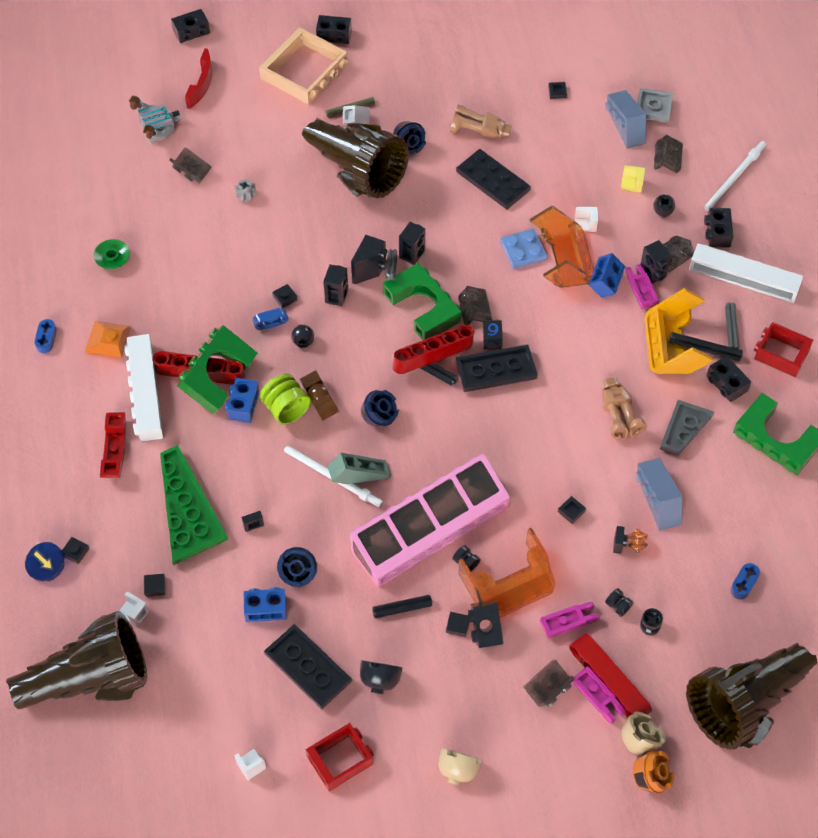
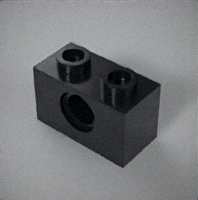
(190, 25)
(492, 634)

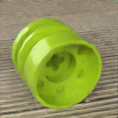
(285, 398)

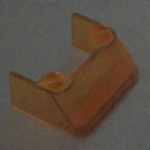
(569, 248)
(517, 588)

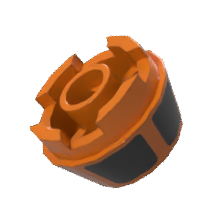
(653, 772)

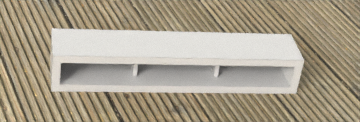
(745, 273)
(144, 386)

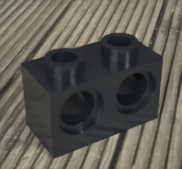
(334, 29)
(719, 227)
(412, 243)
(655, 261)
(336, 285)
(731, 377)

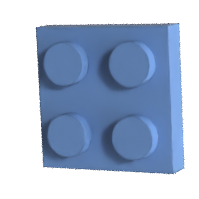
(523, 248)

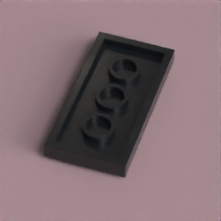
(493, 179)
(496, 368)
(308, 666)

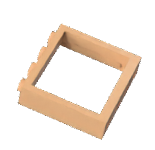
(287, 49)

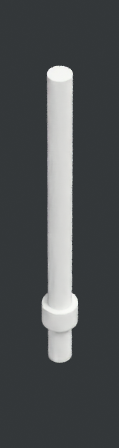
(752, 156)
(363, 494)

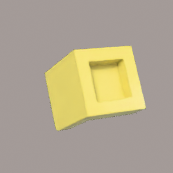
(632, 178)

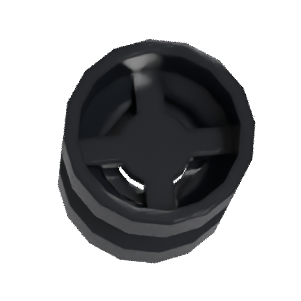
(470, 559)
(619, 602)
(651, 617)

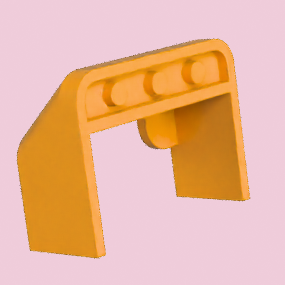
(660, 322)

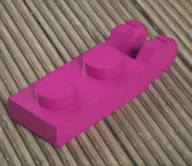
(642, 287)
(568, 619)
(597, 694)

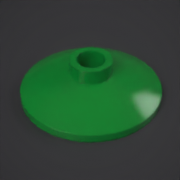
(111, 248)

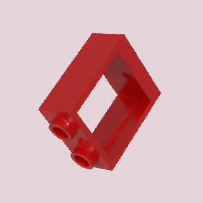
(788, 337)
(314, 751)

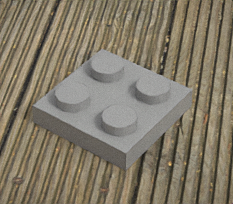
(655, 104)

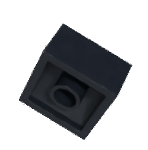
(369, 259)

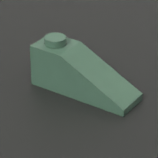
(355, 469)

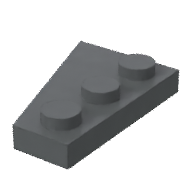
(684, 426)

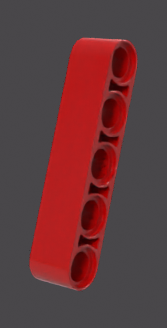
(433, 349)
(172, 362)
(592, 655)

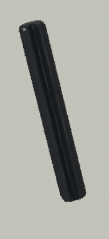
(705, 346)

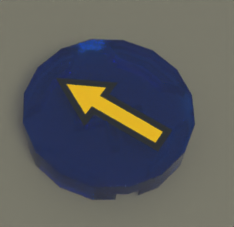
(45, 561)

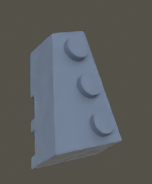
(627, 117)
(660, 493)

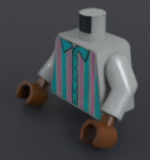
(155, 119)

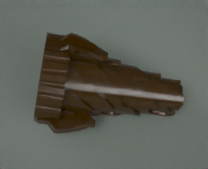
(371, 157)
(101, 660)
(734, 702)

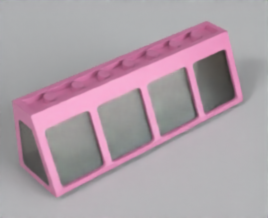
(429, 520)

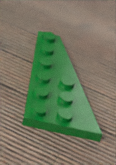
(189, 514)

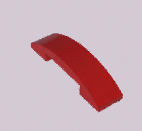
(197, 92)
(114, 445)

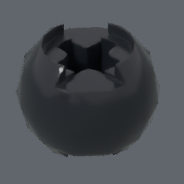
(664, 205)
(302, 336)

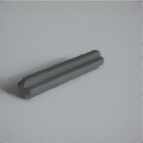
(391, 264)
(732, 327)

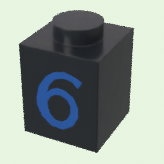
(492, 334)

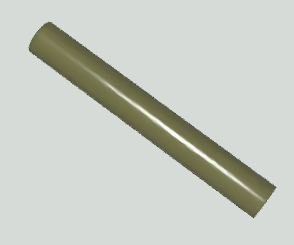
(337, 110)

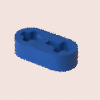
(270, 319)
(49, 336)
(749, 583)

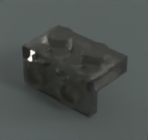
(668, 154)
(191, 164)
(680, 251)
(474, 305)
(548, 684)

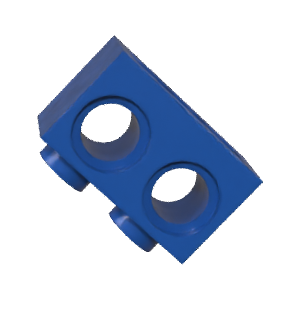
(607, 275)
(245, 400)
(265, 610)

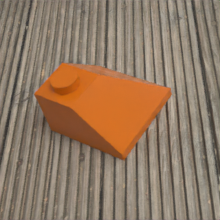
(107, 339)

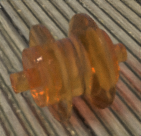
(637, 540)

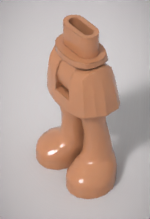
(489, 125)
(616, 398)

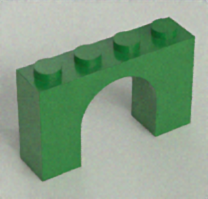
(418, 281)
(196, 380)
(791, 455)

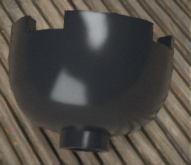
(379, 676)

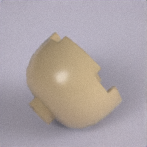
(641, 734)
(458, 766)

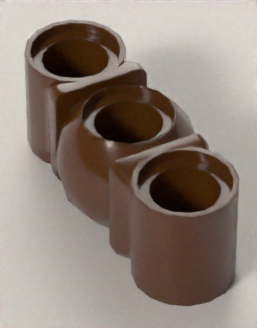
(319, 395)

